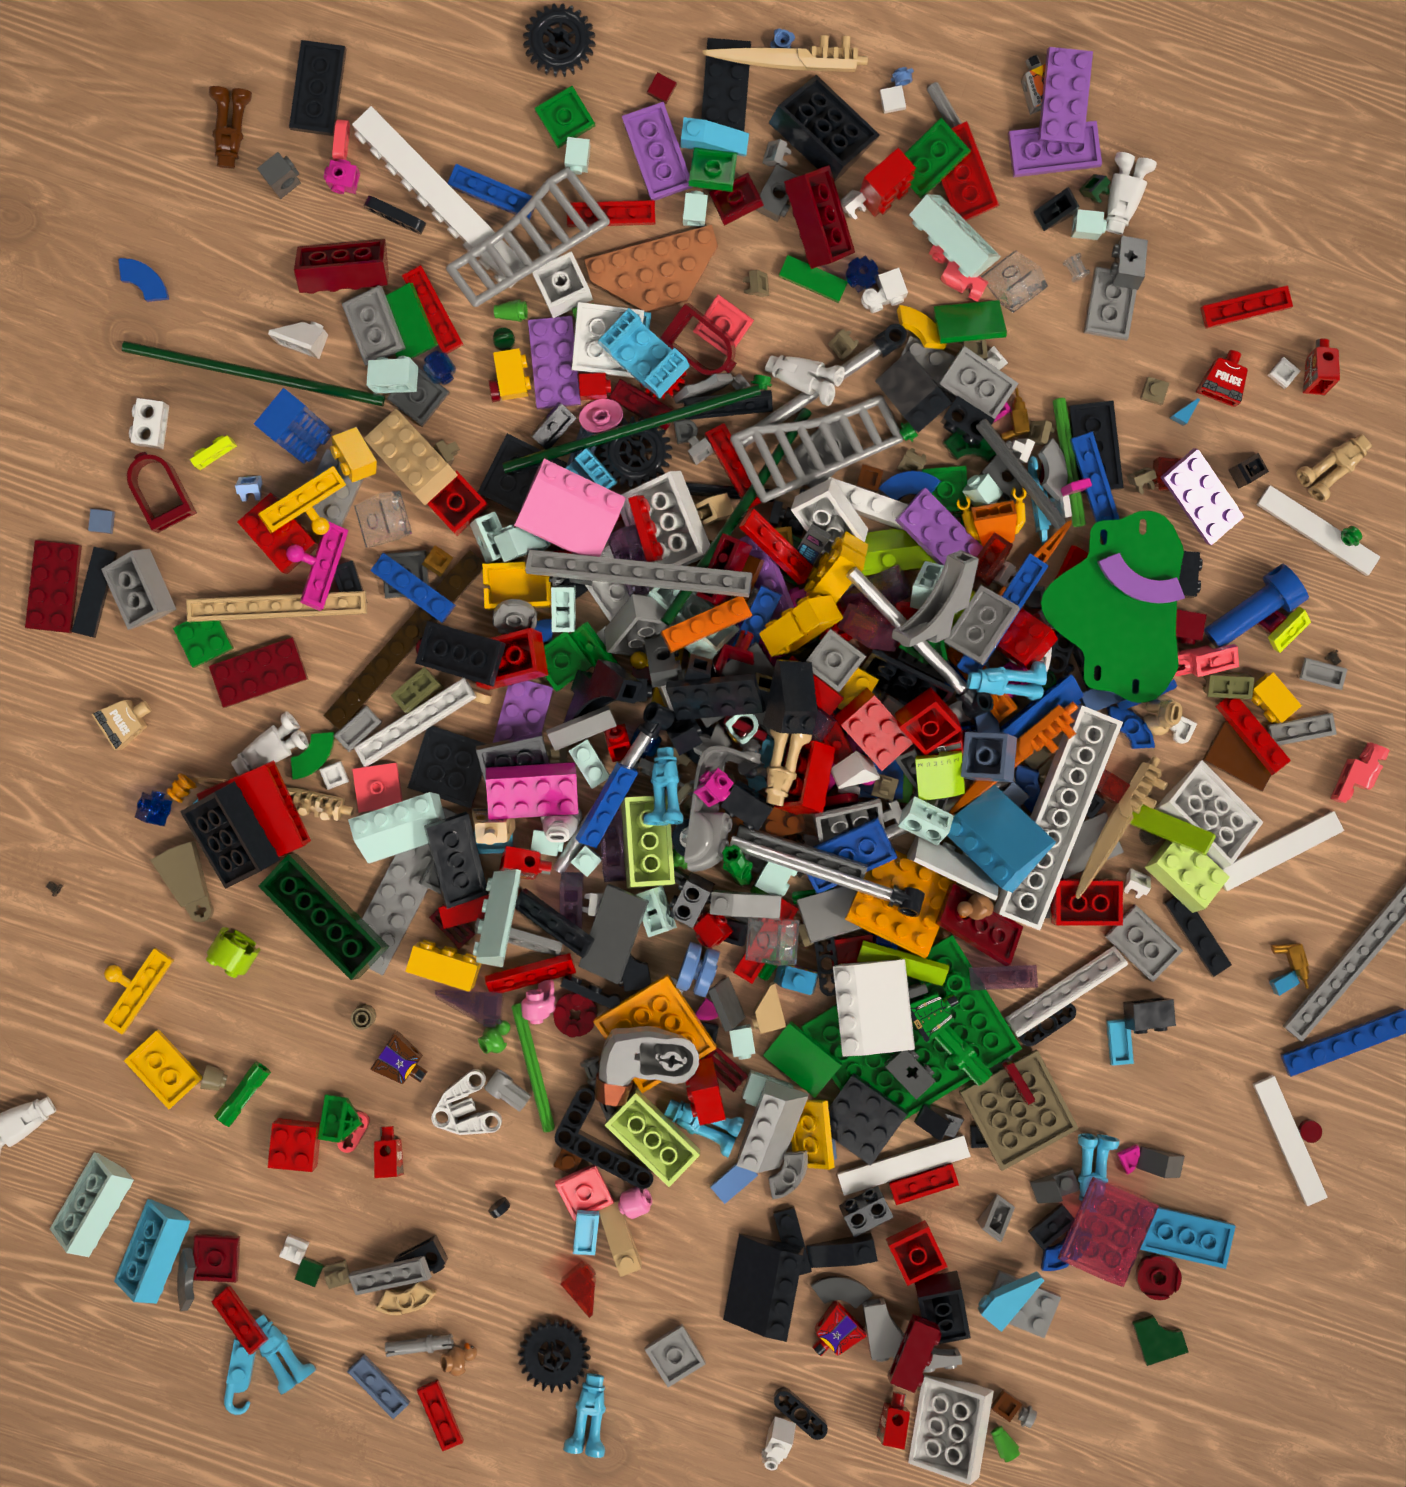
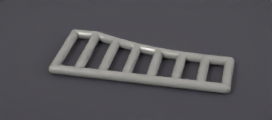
(521, 218)
(800, 427)

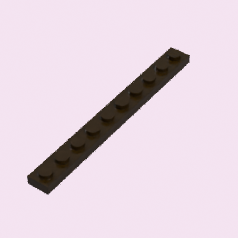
(400, 644)

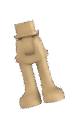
(1344, 457)
(1168, 714)
(780, 777)

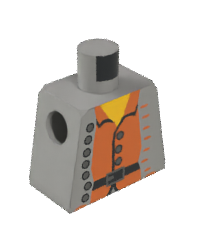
(1033, 84)

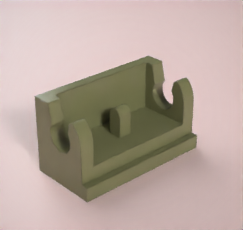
(1229, 685)
(417, 690)

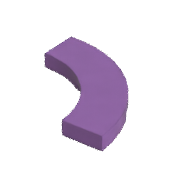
(1137, 586)

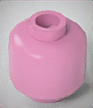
(635, 1202)

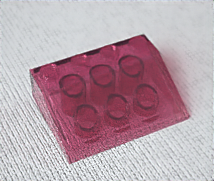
(1108, 1231)

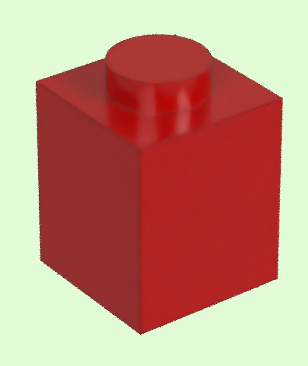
(594, 386)

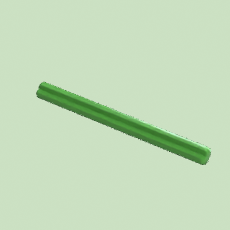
(1064, 436)
(533, 1069)

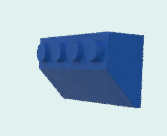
(1061, 693)

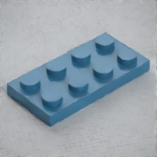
(1190, 1237)

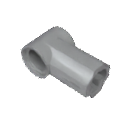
(503, 1087)

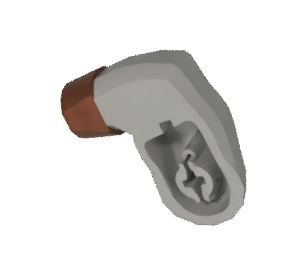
(643, 1054)

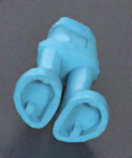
(996, 681)
(664, 775)
(683, 1114)
(1088, 1143)
(278, 1342)
(589, 1403)

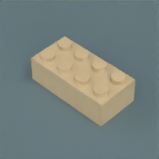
(410, 456)

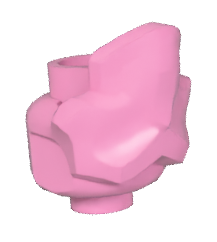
(539, 1002)

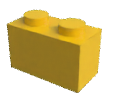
(511, 374)
(353, 454)
(1274, 698)

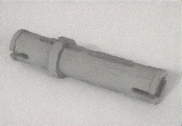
(426, 1344)

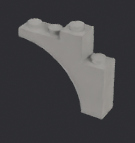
(949, 596)
(885, 1338)

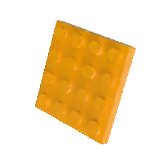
(908, 932)
(660, 1007)

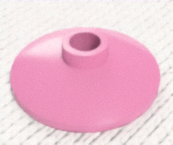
(600, 415)

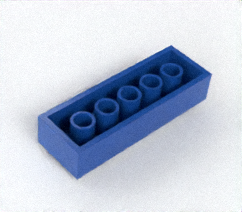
(293, 426)

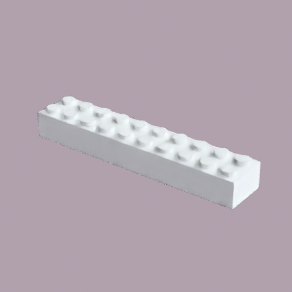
(1062, 810)

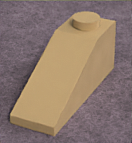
(620, 1240)

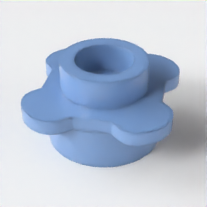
(779, 35)
(902, 76)

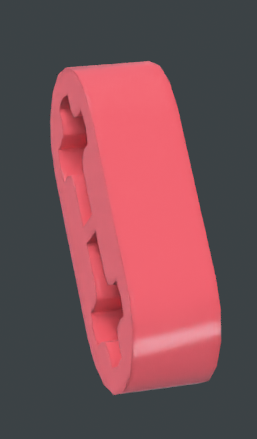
(341, 139)
(358, 1134)

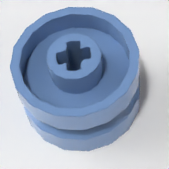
(700, 970)

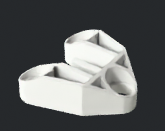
(469, 1125)

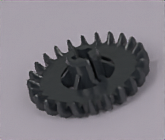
(560, 60)
(648, 468)
(558, 1375)

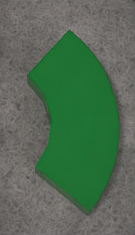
(314, 756)

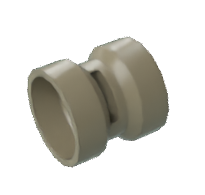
(367, 1017)

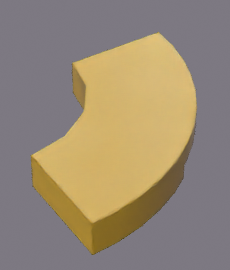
(921, 326)

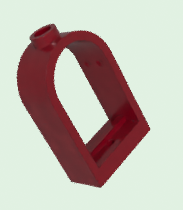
(677, 326)
(170, 517)

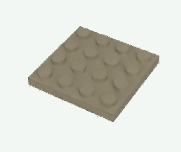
(1011, 1125)

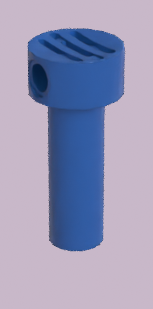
(1281, 590)

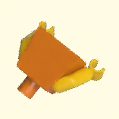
(1002, 518)

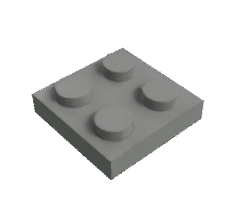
(835, 660)
(675, 1355)

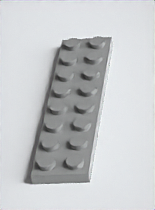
(398, 899)

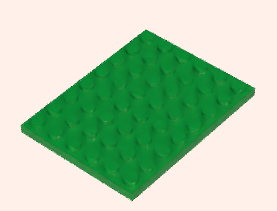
(974, 1021)

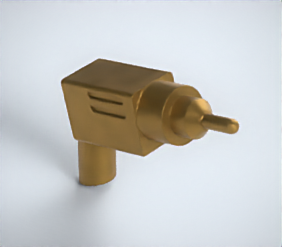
(1019, 419)
(1296, 958)

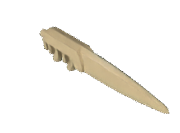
(816, 59)
(304, 801)
(1121, 816)

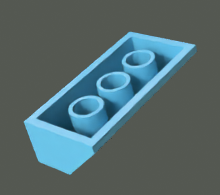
(151, 1252)

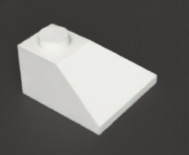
(301, 337)

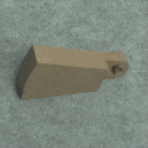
(185, 878)

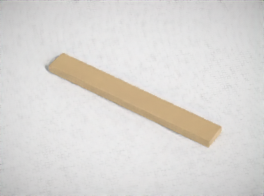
(273, 607)

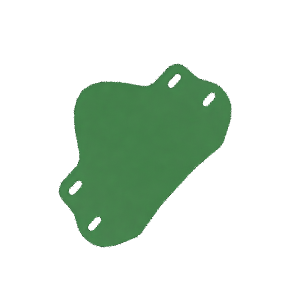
(1113, 630)

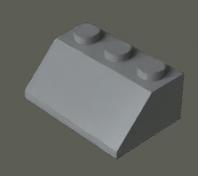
(138, 588)
(633, 623)
(843, 818)

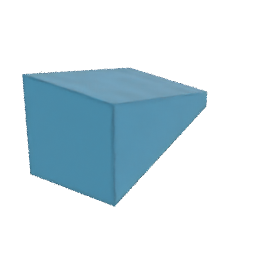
(1183, 416)
(1284, 983)

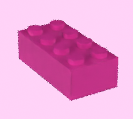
(531, 791)

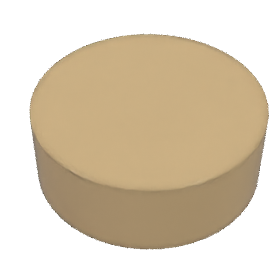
(482, 696)

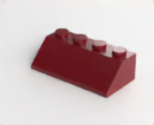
(819, 217)
(341, 266)

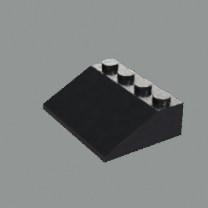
(823, 127)
(901, 679)
(230, 835)
(763, 1286)

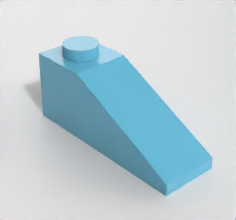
(713, 136)
(1006, 1301)

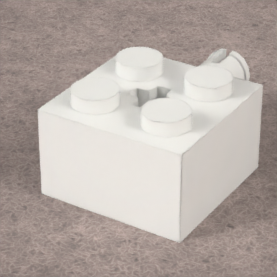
(557, 272)

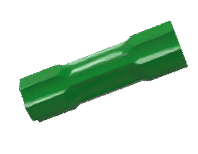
(251, 1082)

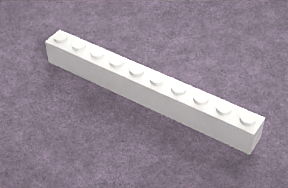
(431, 189)

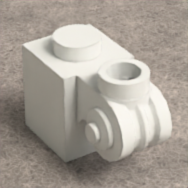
(891, 290)
(778, 1442)

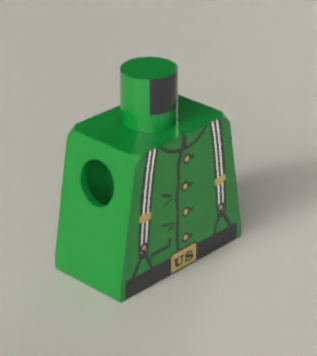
(932, 1013)

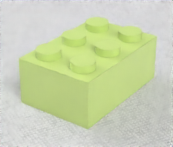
(1187, 875)

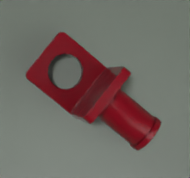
(737, 652)

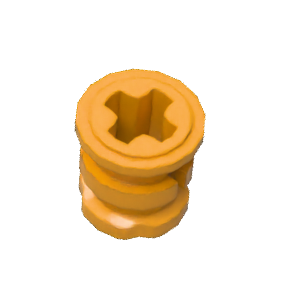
(181, 788)

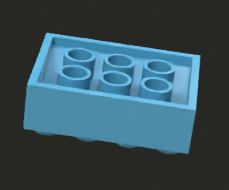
(1000, 838)

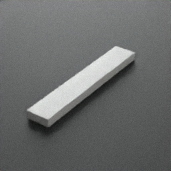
(1316, 530)
(415, 722)
(1282, 849)
(1066, 991)
(1290, 1140)
(903, 1164)

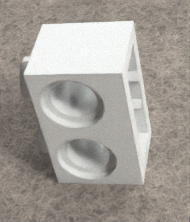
(156, 423)

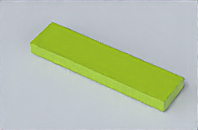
(1173, 829)
(915, 966)

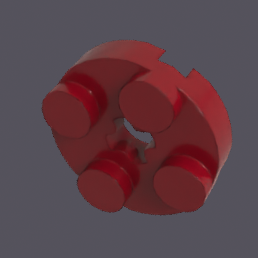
(570, 1026)
(1165, 1287)

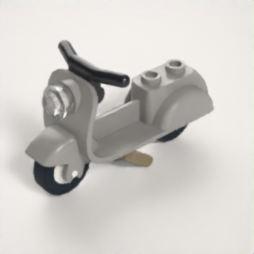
(706, 832)

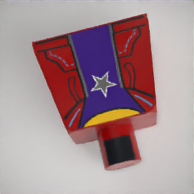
(837, 1330)

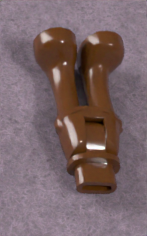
(228, 139)

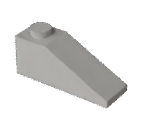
(745, 904)

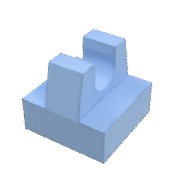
(249, 484)

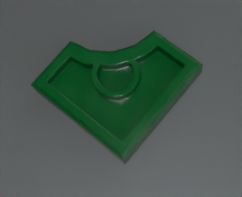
(960, 448)
(1158, 1342)

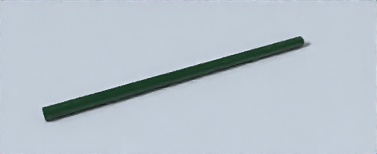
(252, 373)
(632, 428)
(733, 520)

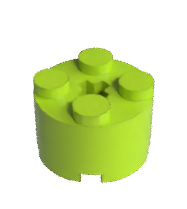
(232, 952)

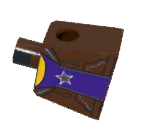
(399, 1060)

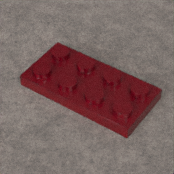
(53, 586)
(258, 672)
(992, 935)

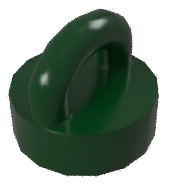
(504, 339)

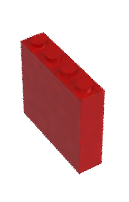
(271, 805)

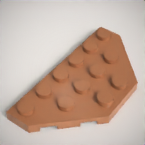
(657, 271)

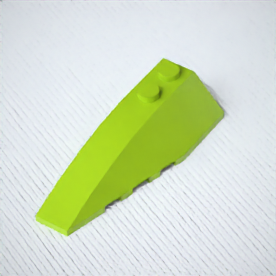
(891, 548)

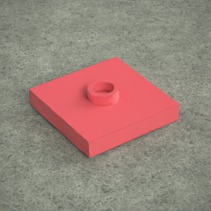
(729, 319)
(377, 786)
(584, 1191)

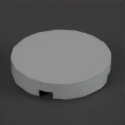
(514, 616)

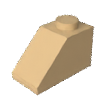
(714, 509)
(768, 1011)

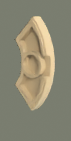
(405, 1300)

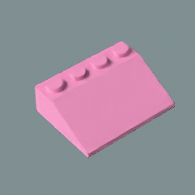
(569, 510)

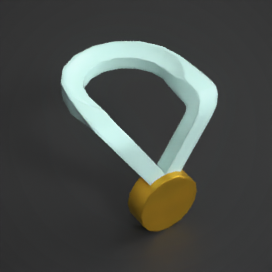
(746, 738)

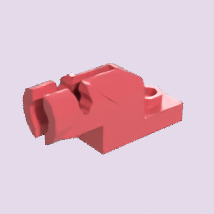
(955, 279)
(1206, 661)
(1360, 773)

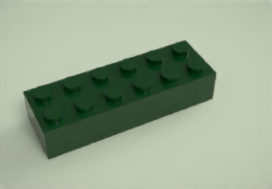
(323, 916)

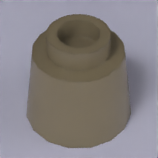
(213, 1078)

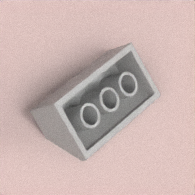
(771, 1127)

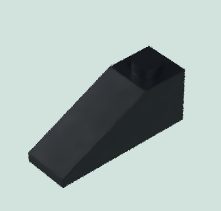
(843, 1252)

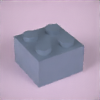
(989, 757)

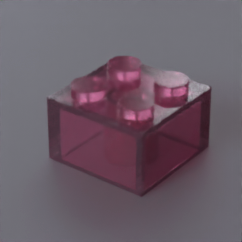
(868, 627)

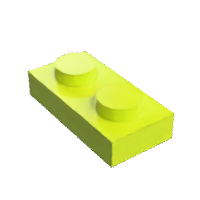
(206, 456)
(1289, 629)

